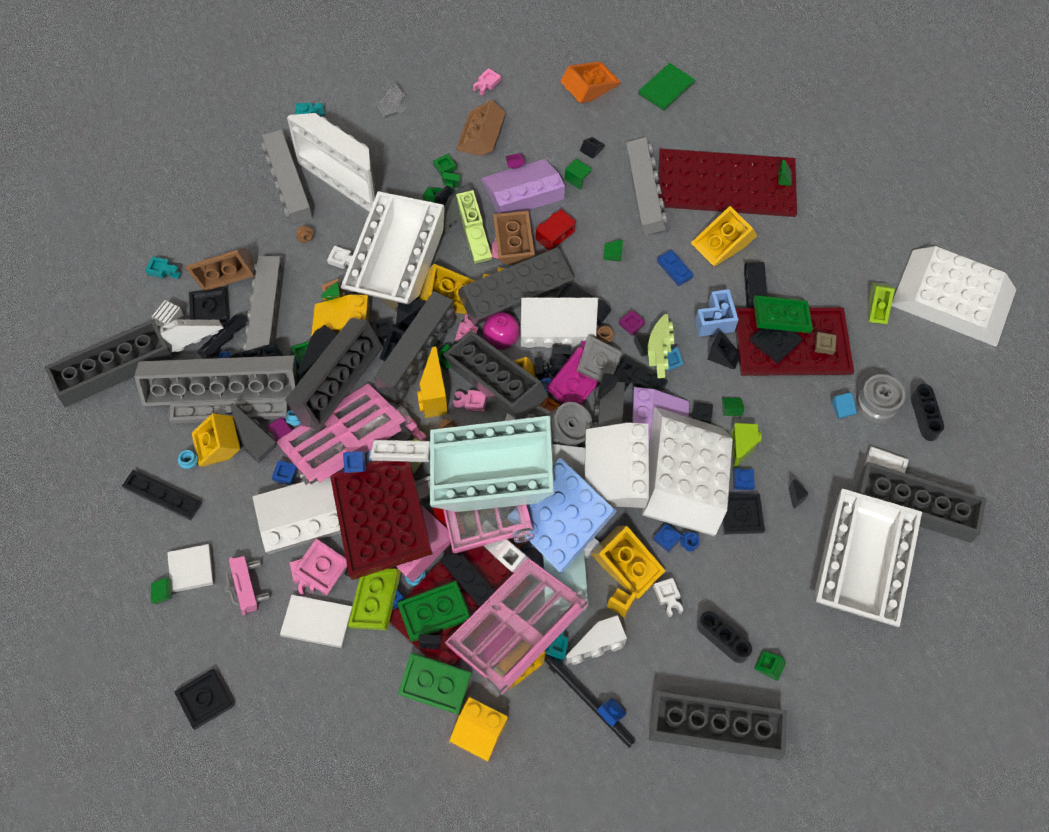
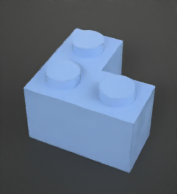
(719, 316)

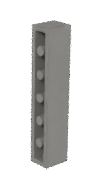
(286, 175)
(645, 185)
(264, 302)

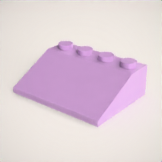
(524, 187)
(646, 400)

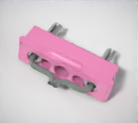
(243, 585)

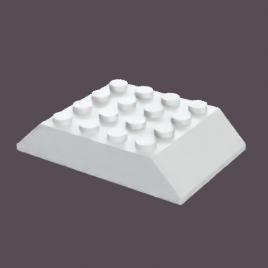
(333, 157)
(395, 248)
(956, 293)
(688, 472)
(868, 557)

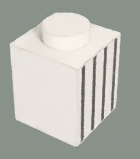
(166, 313)

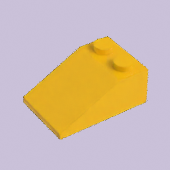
(724, 237)
(445, 283)
(338, 311)
(432, 392)
(628, 561)

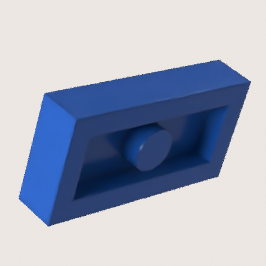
(675, 268)

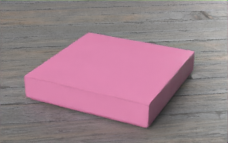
(321, 567)

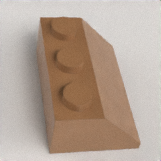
(481, 129)
(513, 237)
(222, 269)

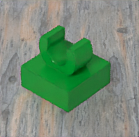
(451, 180)

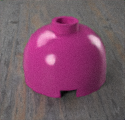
(501, 330)

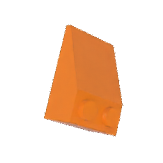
(589, 81)

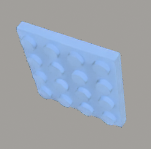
(568, 518)

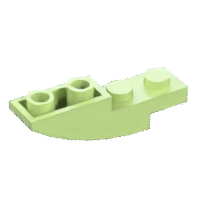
(473, 227)
(660, 344)

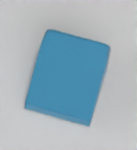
(674, 358)
(844, 405)

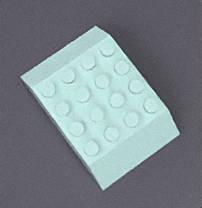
(491, 464)

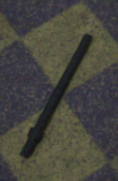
(557, 667)

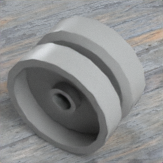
(880, 398)
(569, 424)

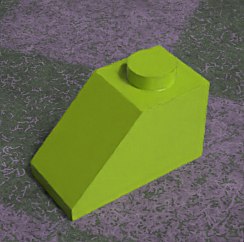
(880, 302)
(744, 441)

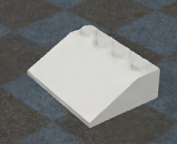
(557, 321)
(619, 463)
(296, 515)

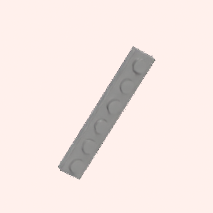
(199, 411)

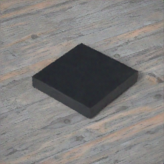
(209, 305)
(776, 343)
(743, 515)
(203, 699)

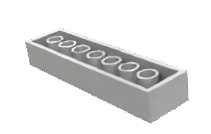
(215, 379)

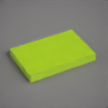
(374, 600)

